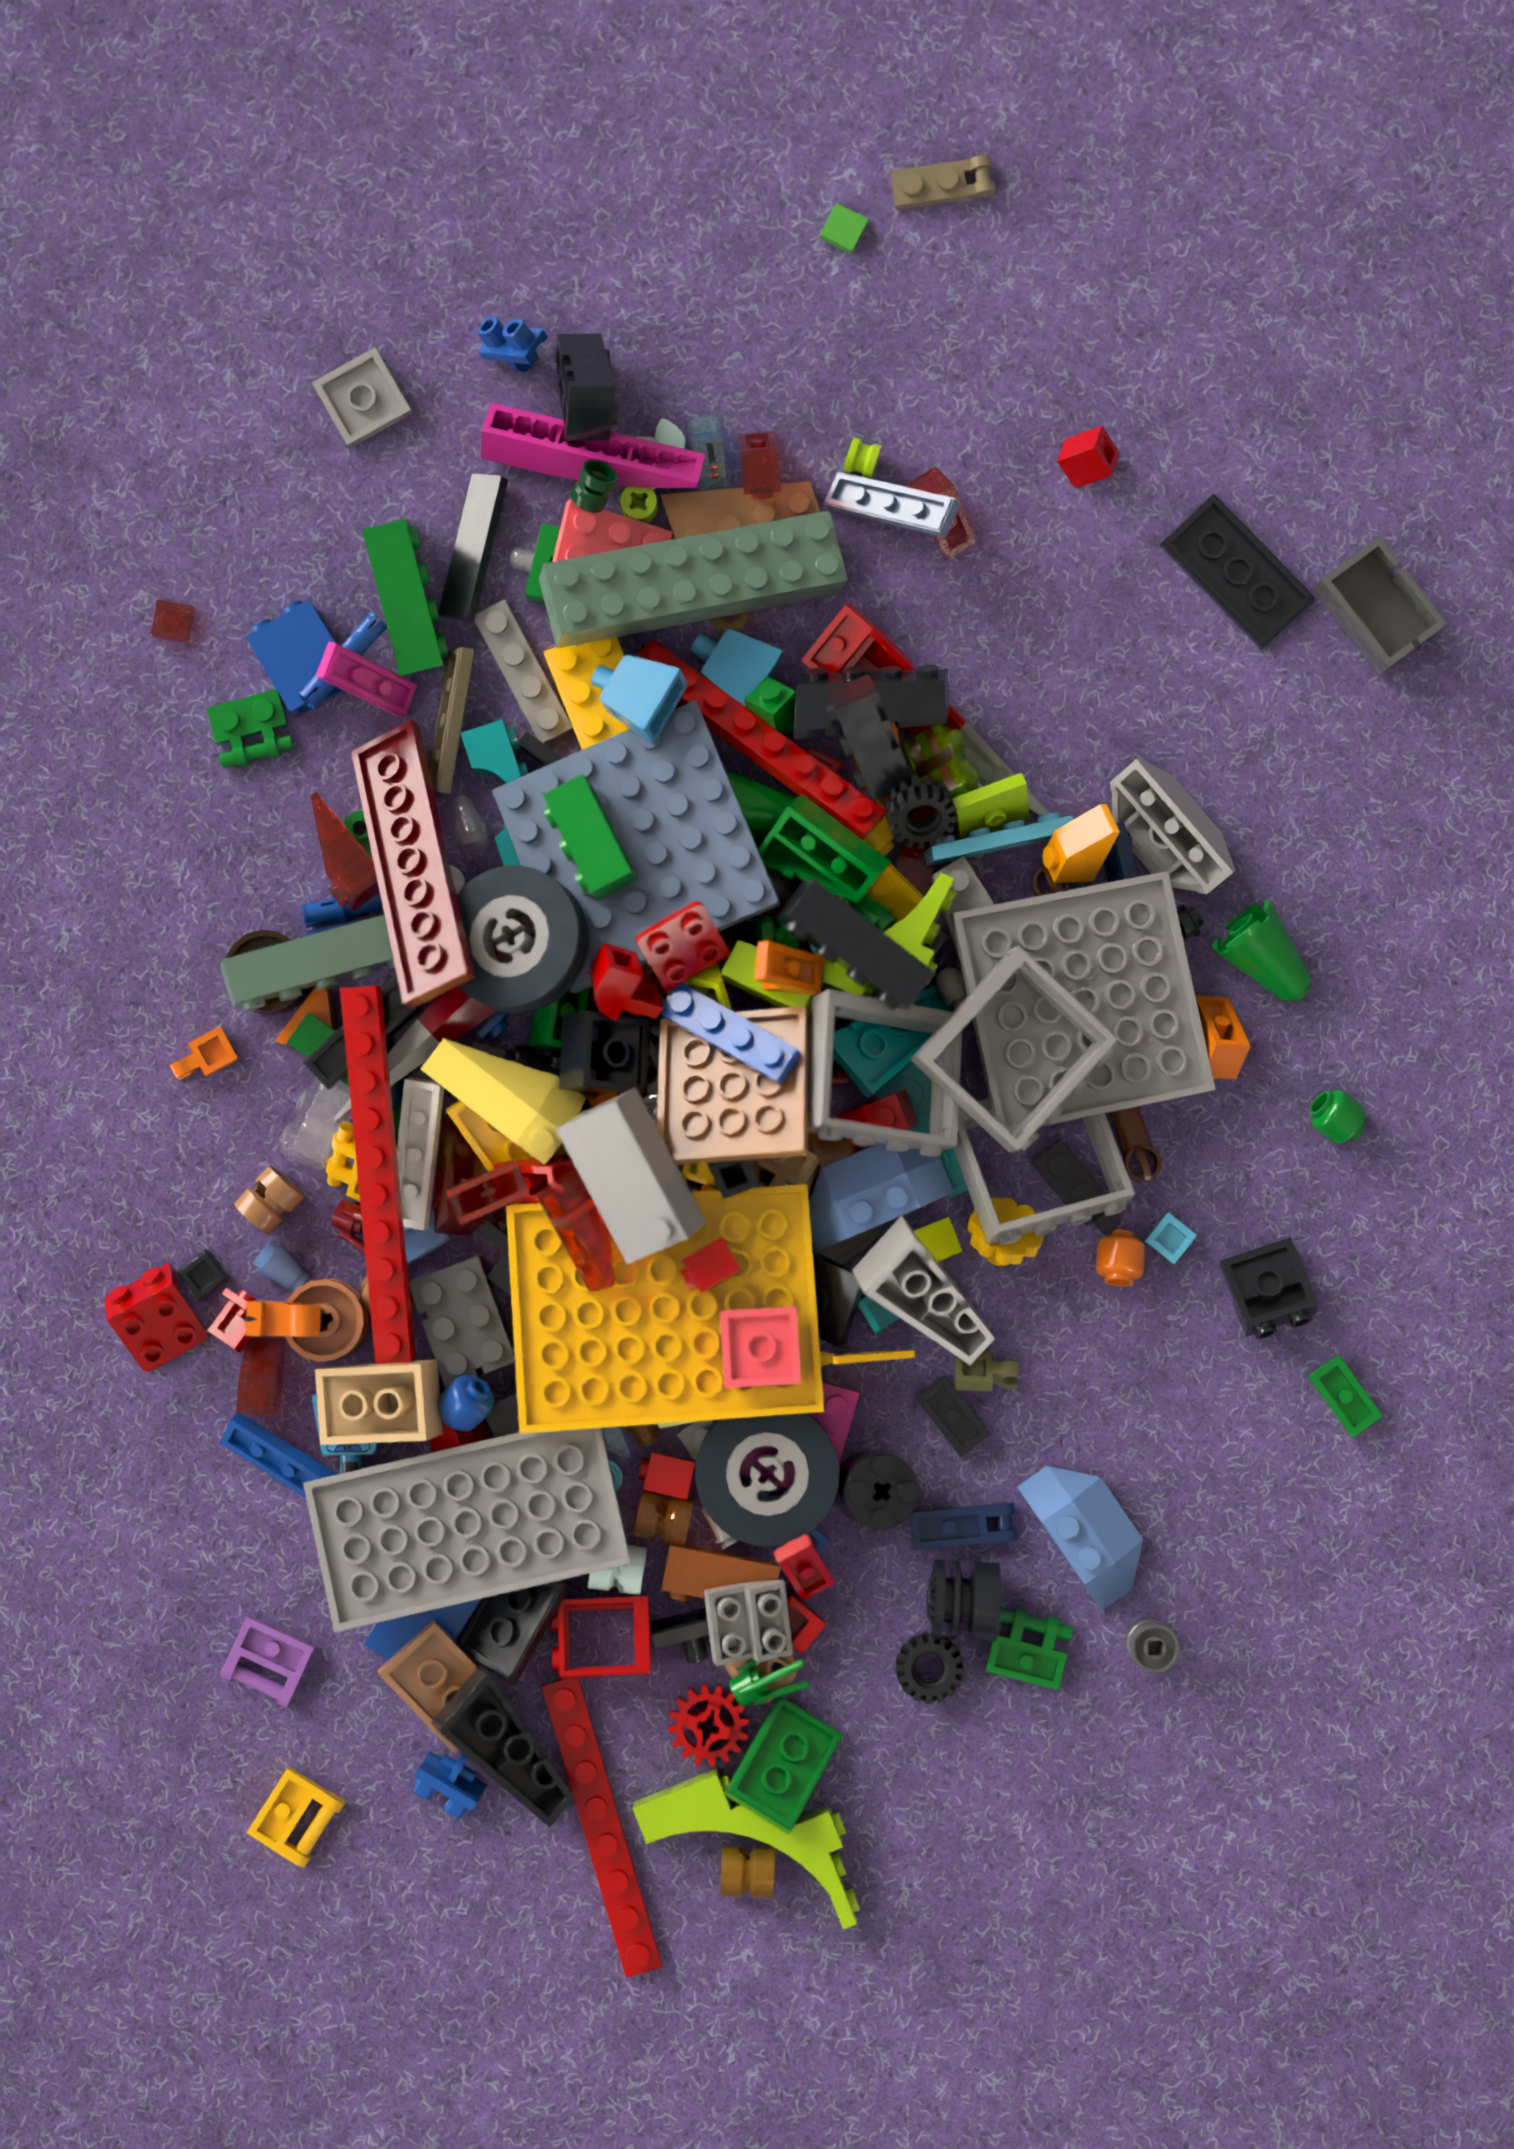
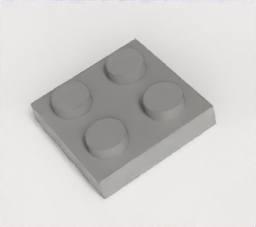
(362, 398)

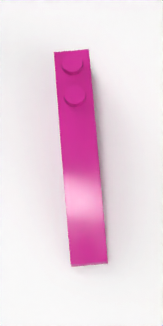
(540, 445)

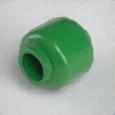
(1337, 1116)

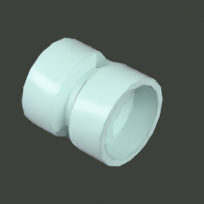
(626, 1577)

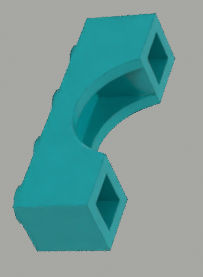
(492, 753)

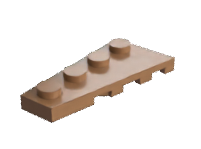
(729, 508)

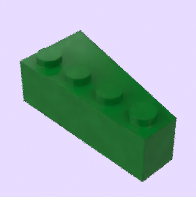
(404, 596)

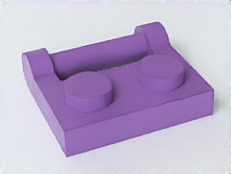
(273, 1650)

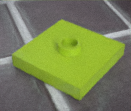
(992, 806)

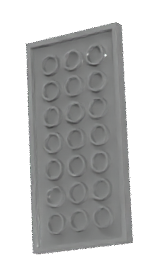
(465, 1524)

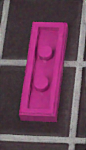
(366, 680)

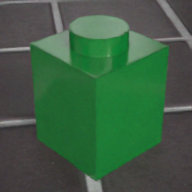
(773, 704)

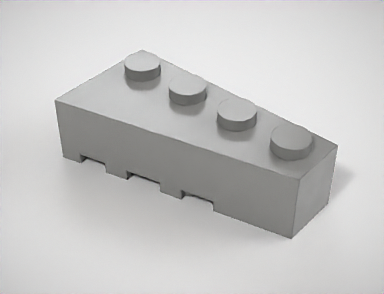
(916, 1288)

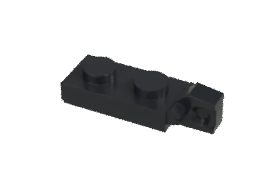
(1071, 1181)

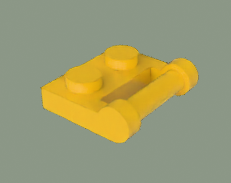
(284, 1811)

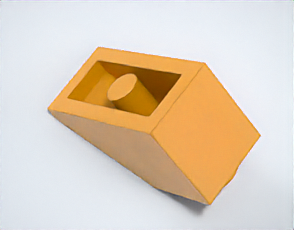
(1081, 846)

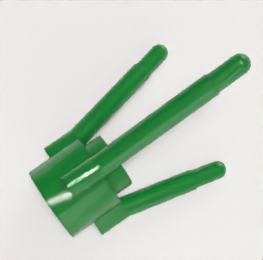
(751, 1685)

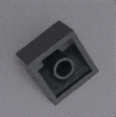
(604, 1053)

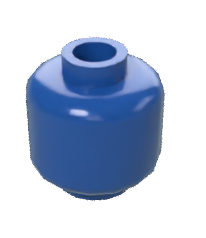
(465, 1403)

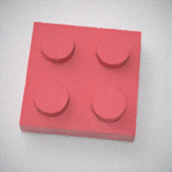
(760, 1347)

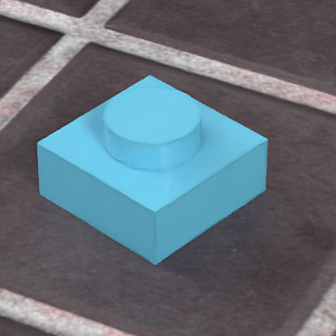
(1170, 1238)

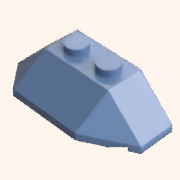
(872, 1190)
(1087, 1530)

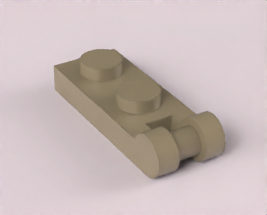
(942, 183)

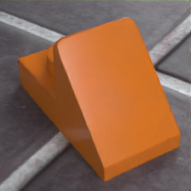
(788, 969)

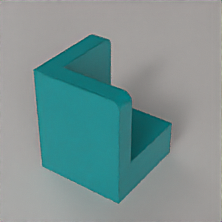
(875, 1314)

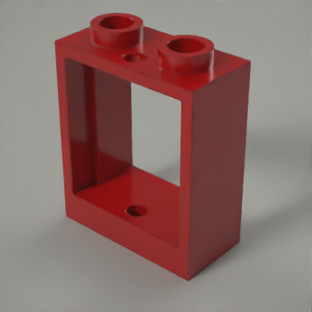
(642, 1637)

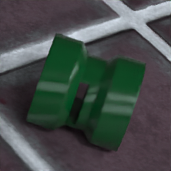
(595, 483)

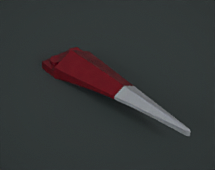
(445, 1017)

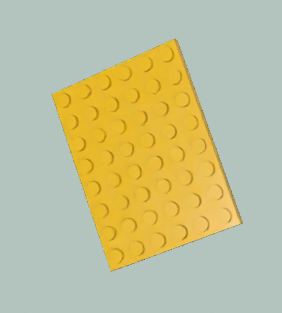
(648, 1341)

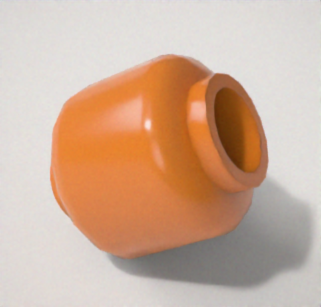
(1120, 1258)

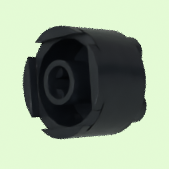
(896, 1493)

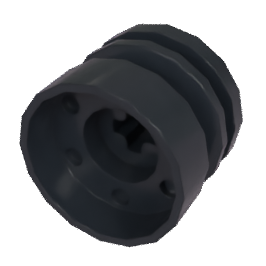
(964, 1600)

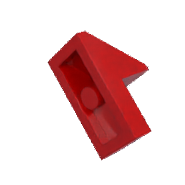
(804, 1566)

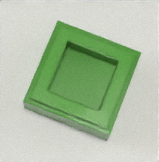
(844, 228)

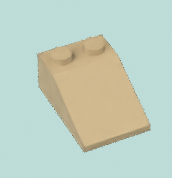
(379, 1402)

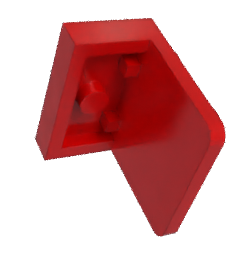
(682, 945)
(154, 1318)

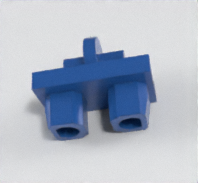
(510, 342)
(450, 1779)

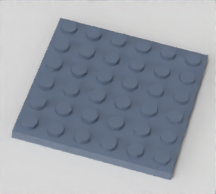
(672, 820)

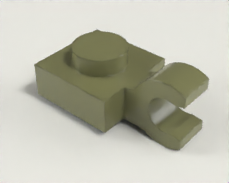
(985, 1372)

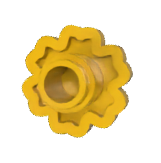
(998, 1254)

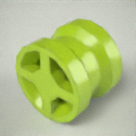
(862, 458)
(642, 510)

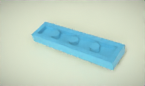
(984, 842)

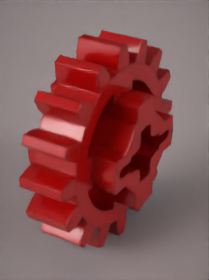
(725, 1729)

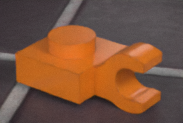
(209, 1052)

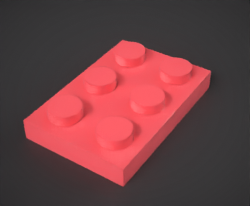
(594, 533)

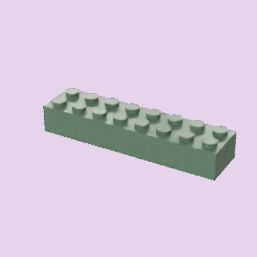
(692, 579)

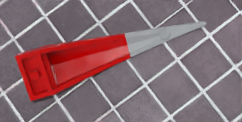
(857, 642)

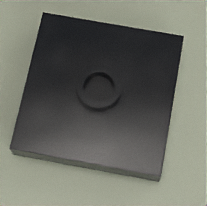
(836, 1299)

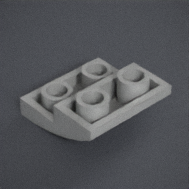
(748, 1622)

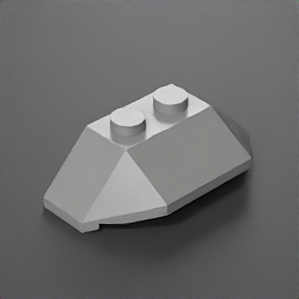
(1169, 828)

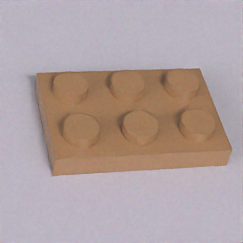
(429, 1673)

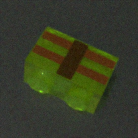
(941, 756)

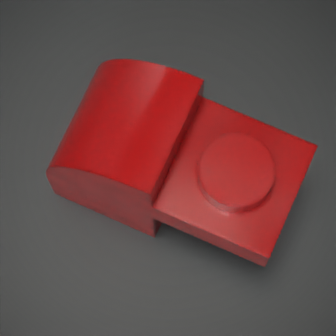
(619, 984)

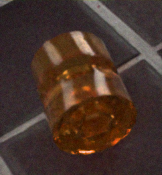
(663, 1518)

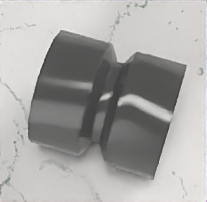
(1152, 1645)

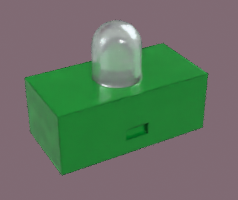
(533, 561)

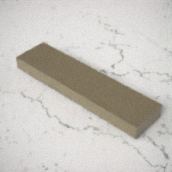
(450, 719)

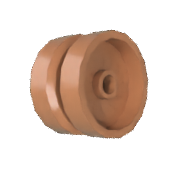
(348, 1325)

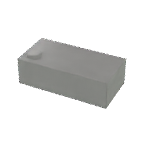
(631, 1176)

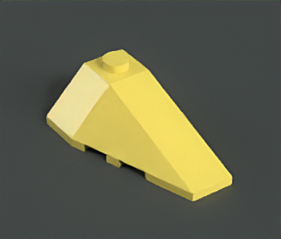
(507, 1095)

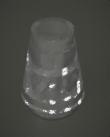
(469, 826)

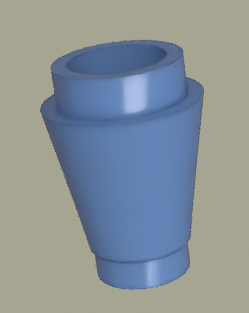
(280, 1266)

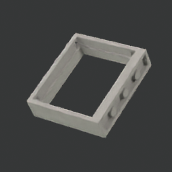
(868, 1009)
(1071, 1082)
(1045, 1222)

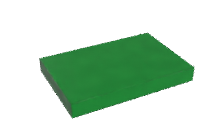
(783, 1764)

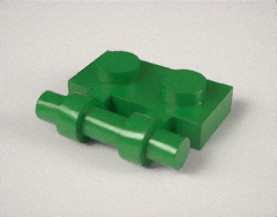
(247, 718)
(1028, 1660)

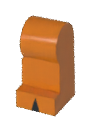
(282, 1319)

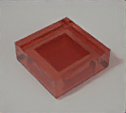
(172, 621)

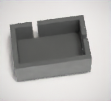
(1377, 613)
(463, 1320)

